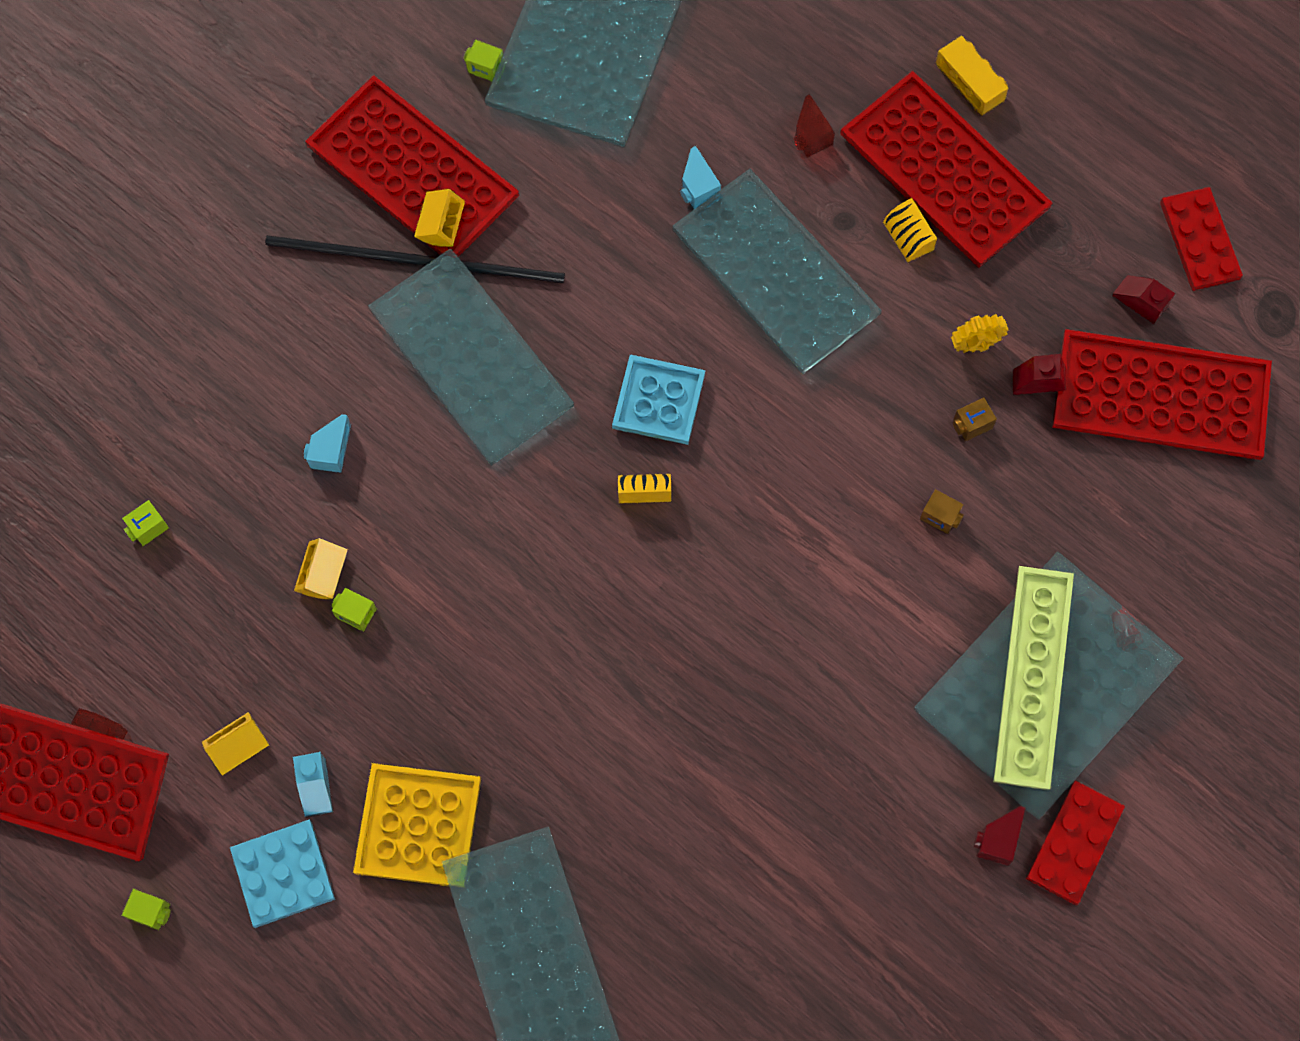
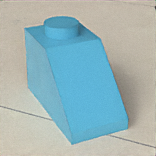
(698, 180)
(329, 445)
(313, 783)

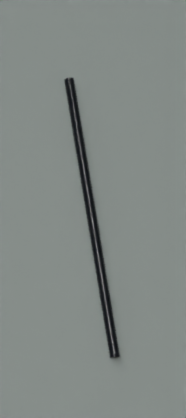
(411, 258)

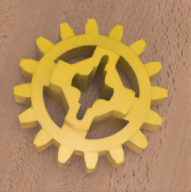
(979, 333)

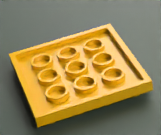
(415, 823)

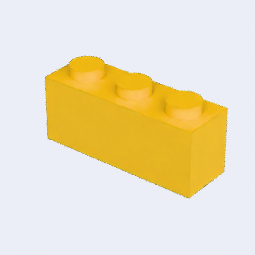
(972, 75)

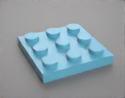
(658, 399)
(282, 873)

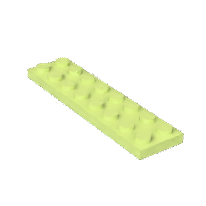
(1033, 678)

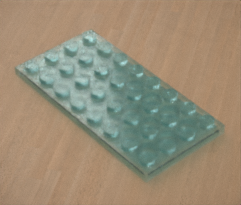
(776, 270)
(471, 356)
(528, 942)

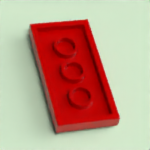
(1201, 239)
(1075, 842)

